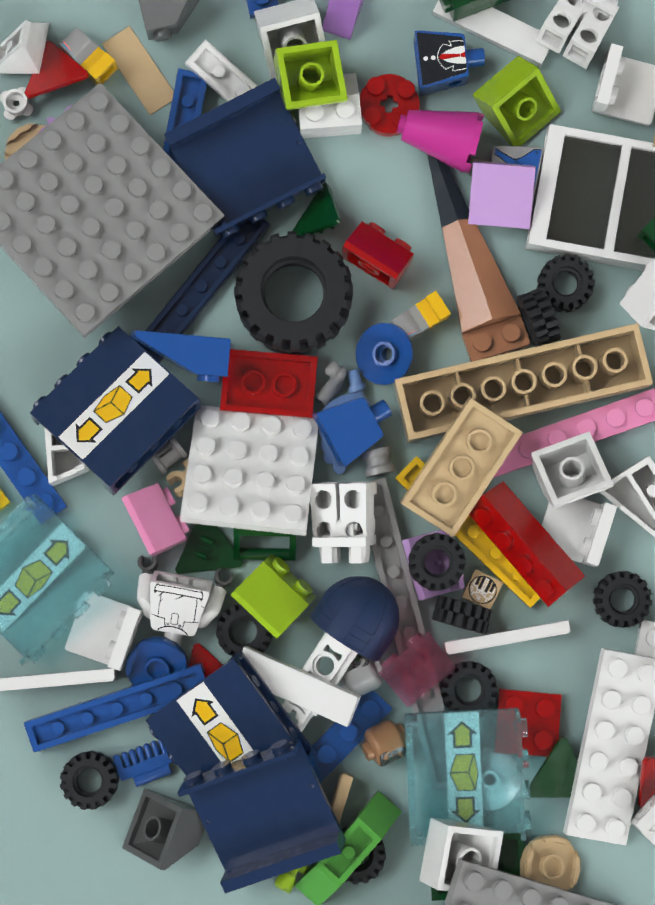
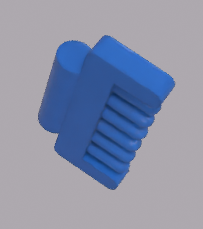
(146, 770)

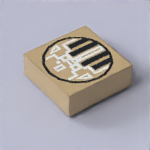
(482, 589)

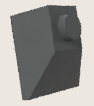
(165, 17)
(163, 830)

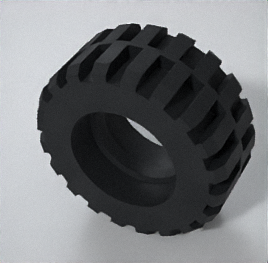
(285, 252)

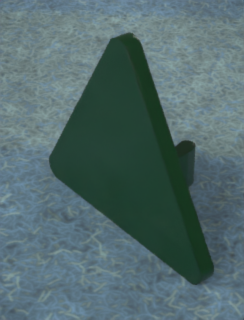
(320, 213)
(206, 551)
(556, 773)

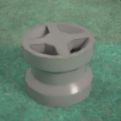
(378, 462)

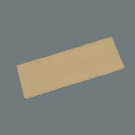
(139, 70)

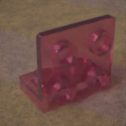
(416, 668)

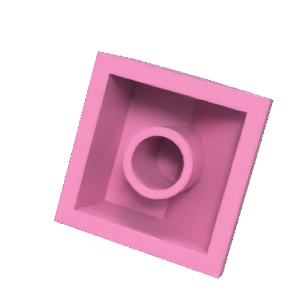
(155, 518)

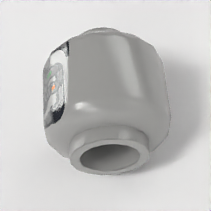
(362, 675)

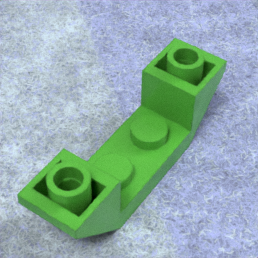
(361, 838)

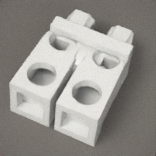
(592, 23)
(343, 518)

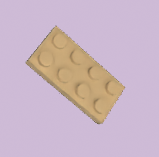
(461, 467)

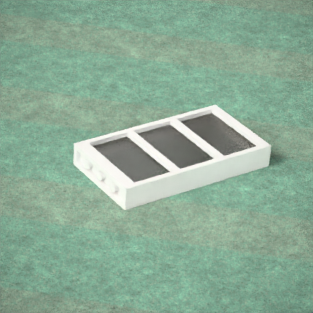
(593, 197)

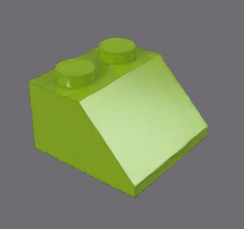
(310, 75)
(517, 101)
(274, 595)

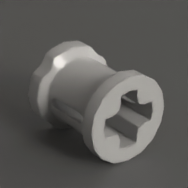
(168, 455)

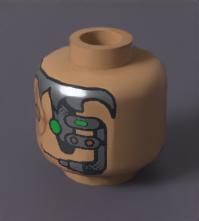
(384, 743)

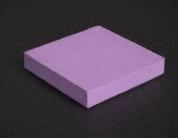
(501, 194)

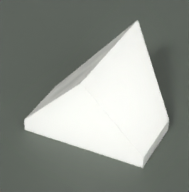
(24, 49)

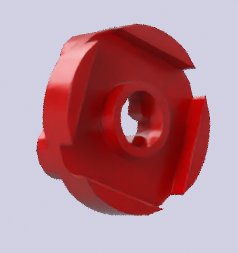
(378, 90)

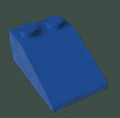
(193, 354)

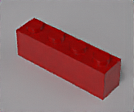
(525, 543)

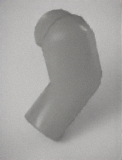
(333, 385)

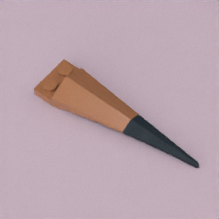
(484, 304)

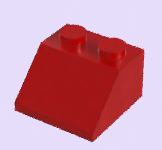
(377, 254)

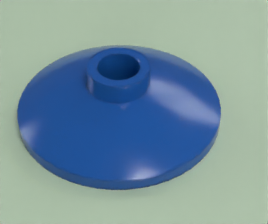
(372, 353)

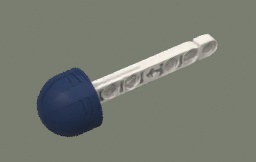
(357, 619)

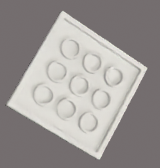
(250, 471)

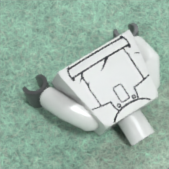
(178, 601)

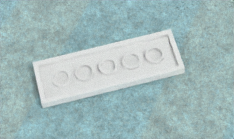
(612, 748)

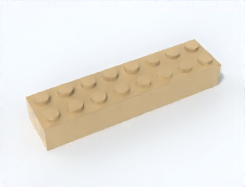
(526, 381)

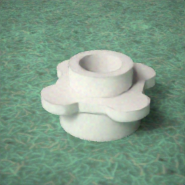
(8, 99)

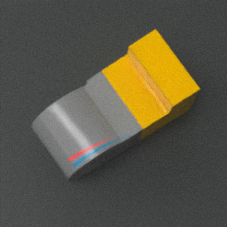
(89, 56)
(423, 316)

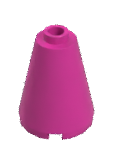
(443, 135)

